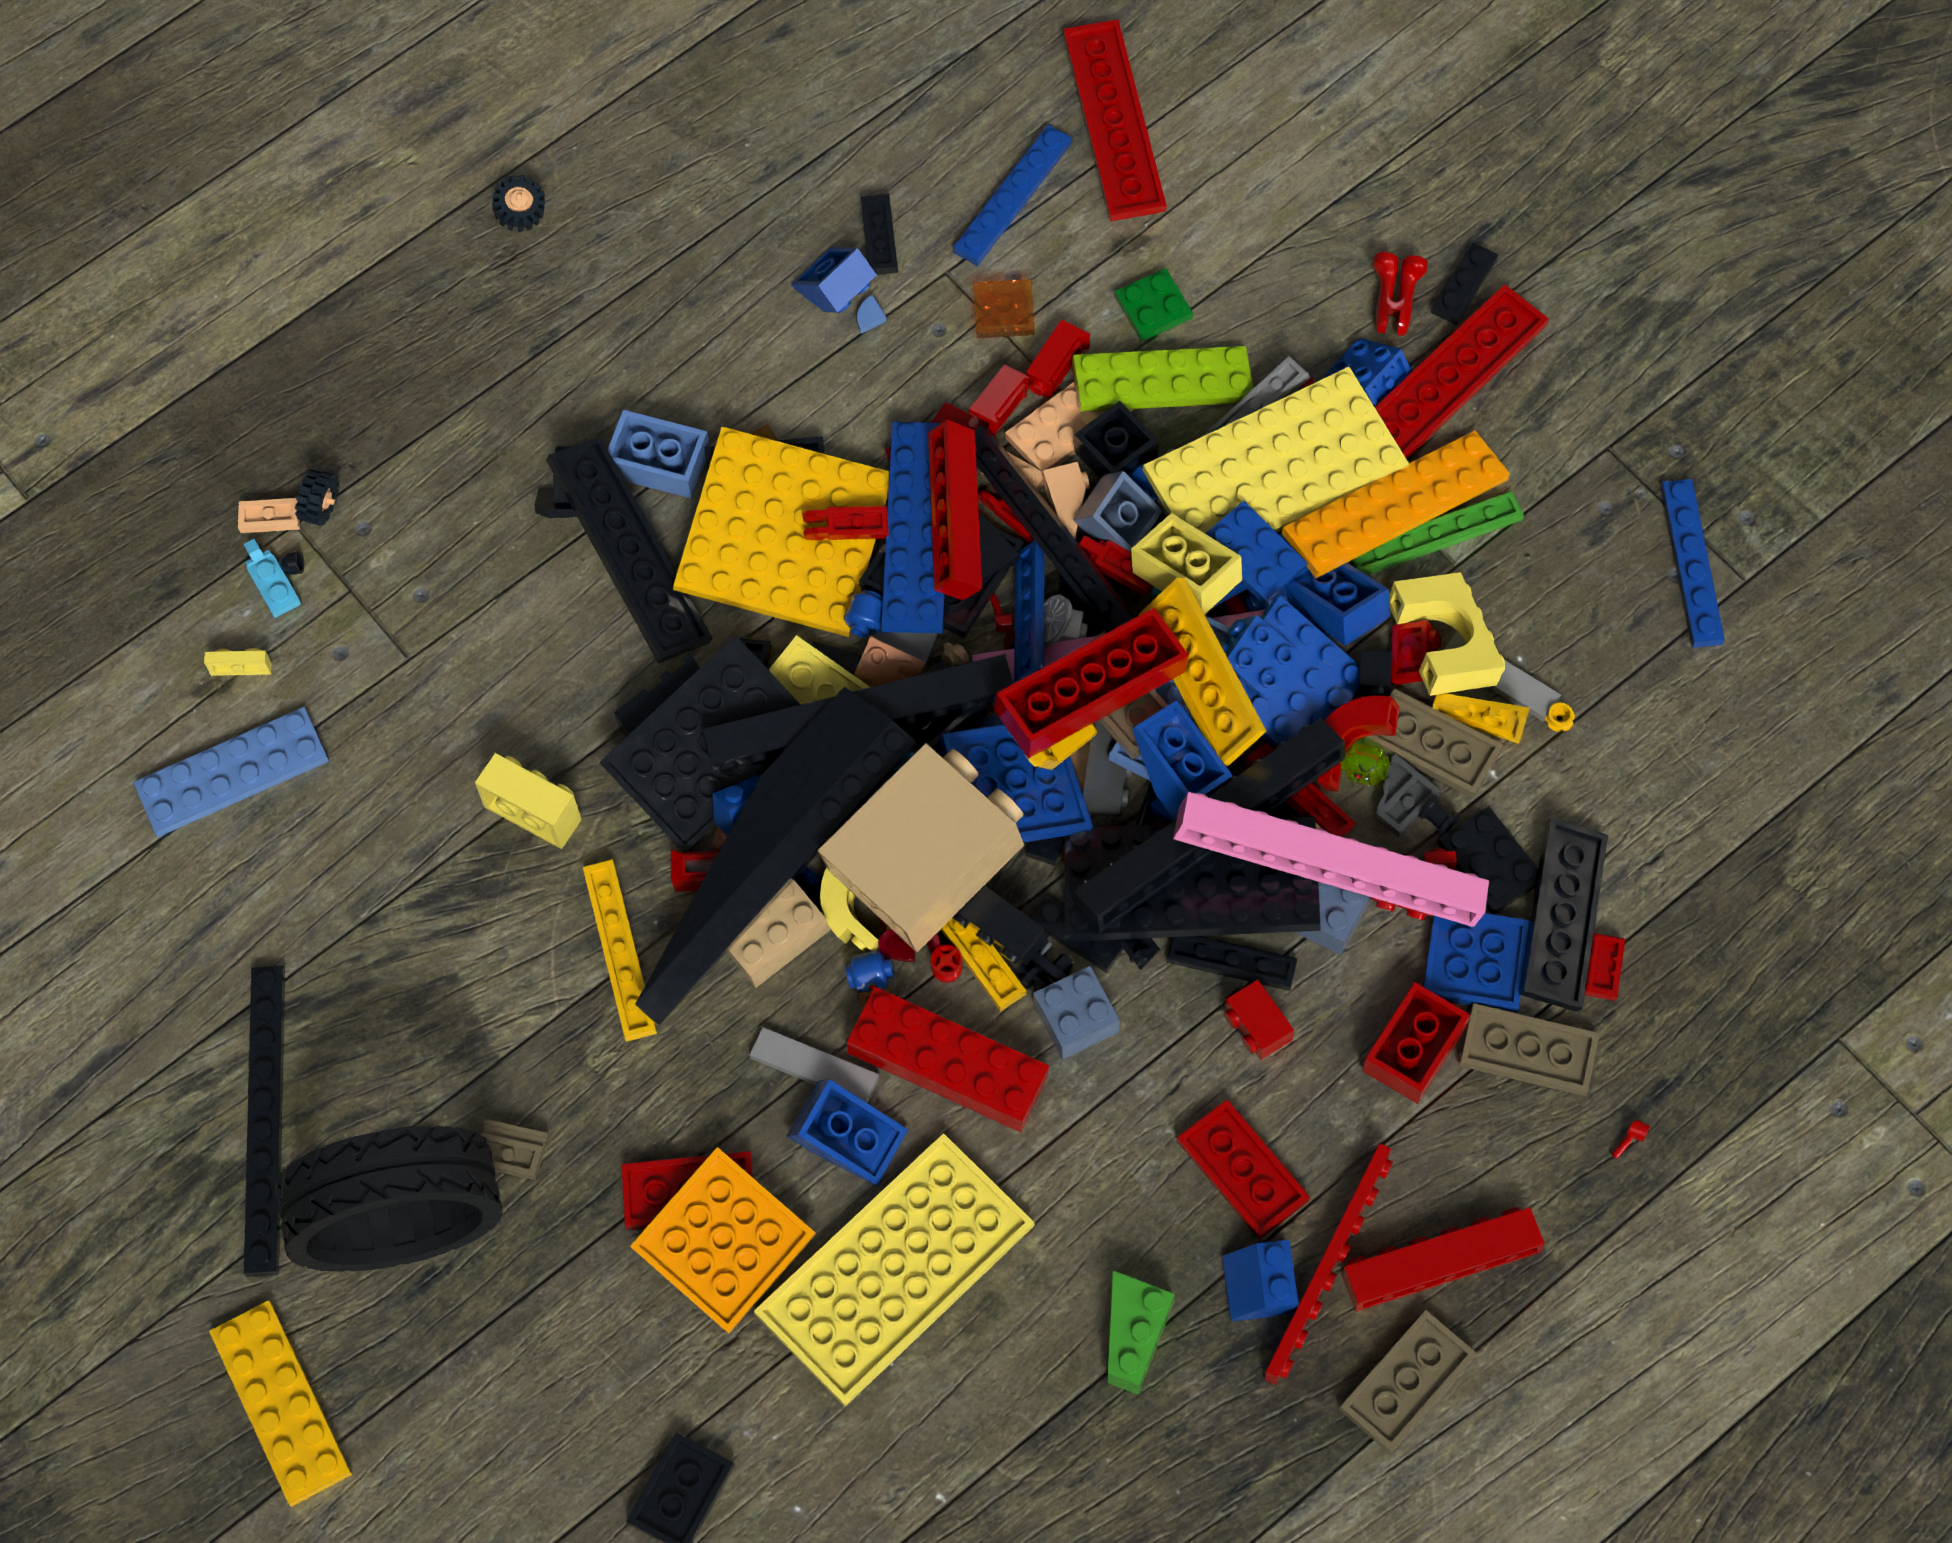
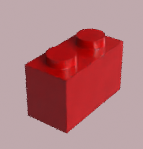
(1258, 1020)

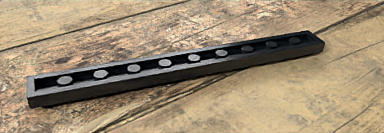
(1049, 532)
(264, 1121)

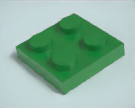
(1153, 304)

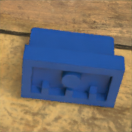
(1376, 367)

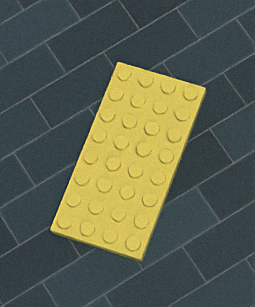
(1280, 458)
(894, 1269)

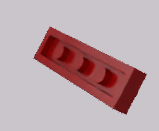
(1312, 803)

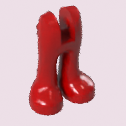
(1386, 267)

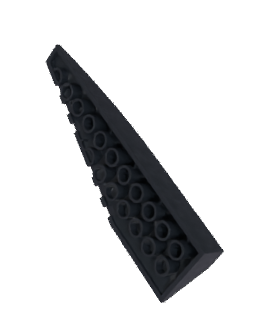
(776, 835)

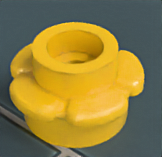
(1565, 712)

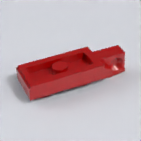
(1115, 563)

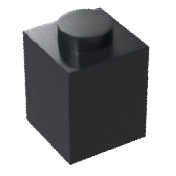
(1376, 673)

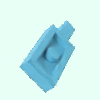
(270, 580)

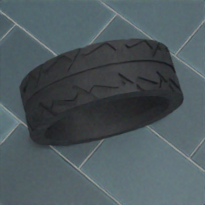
(388, 1198)

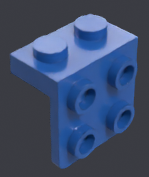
(1259, 655)

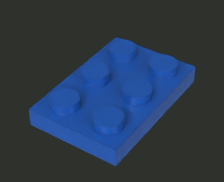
(1265, 556)

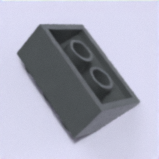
(1104, 780)

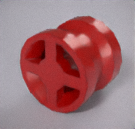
(943, 957)

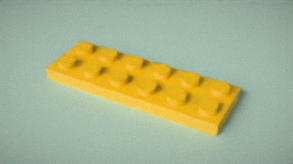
(1209, 682)
(280, 1403)

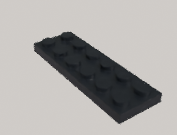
(1563, 915)

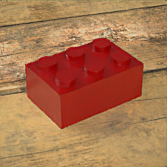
(1416, 1043)

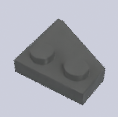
(1403, 796)

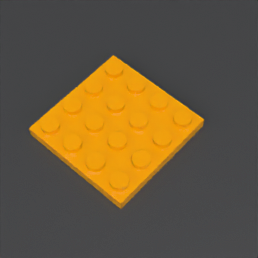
(723, 1240)

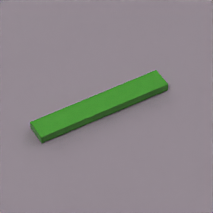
(1442, 533)

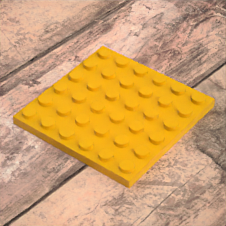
(750, 529)

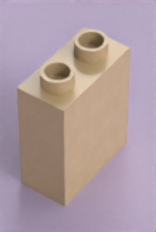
(924, 844)

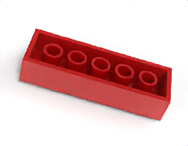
(1091, 682)
(947, 1059)

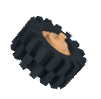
(518, 203)
(317, 497)

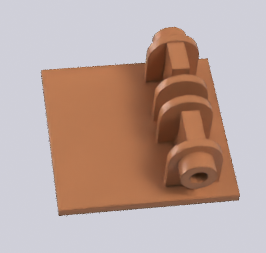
(886, 664)

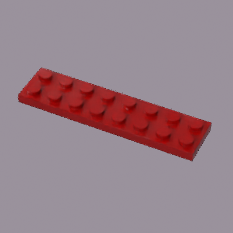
(1114, 120)
(1459, 368)

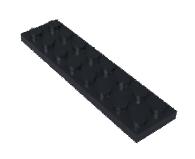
(628, 549)

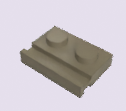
(515, 1148)

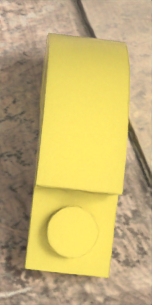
(839, 911)

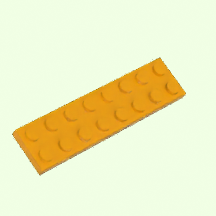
(1395, 504)

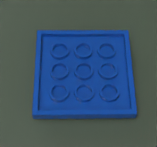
(1315, 685)
(1048, 798)

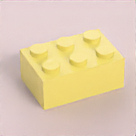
(1182, 551)
(528, 800)

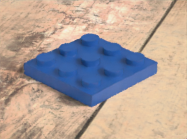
(1478, 961)

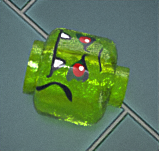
(1365, 764)

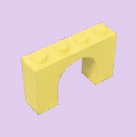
(1449, 601)

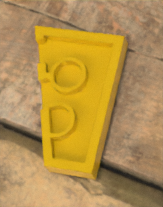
(1486, 716)

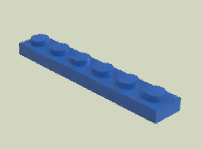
(1012, 195)
(1692, 563)
(1029, 610)

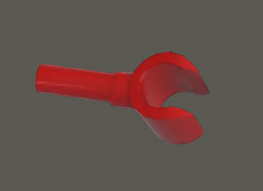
(1003, 621)
(1637, 1130)

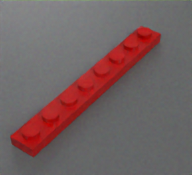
(1324, 1277)

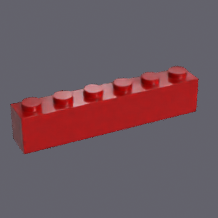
(954, 510)
(1442, 1258)

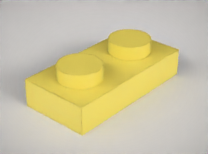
(247, 662)

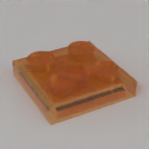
(1004, 308)

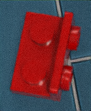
(1409, 648)

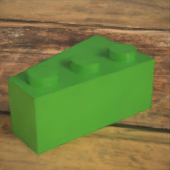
(1136, 1328)

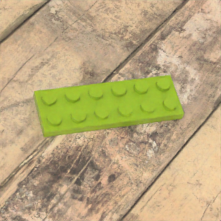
(1162, 378)

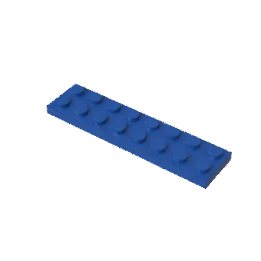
(908, 589)

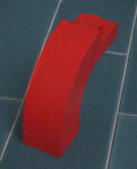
(1357, 720)

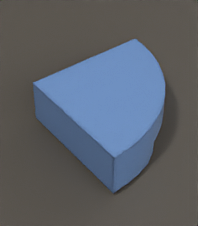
(869, 315)

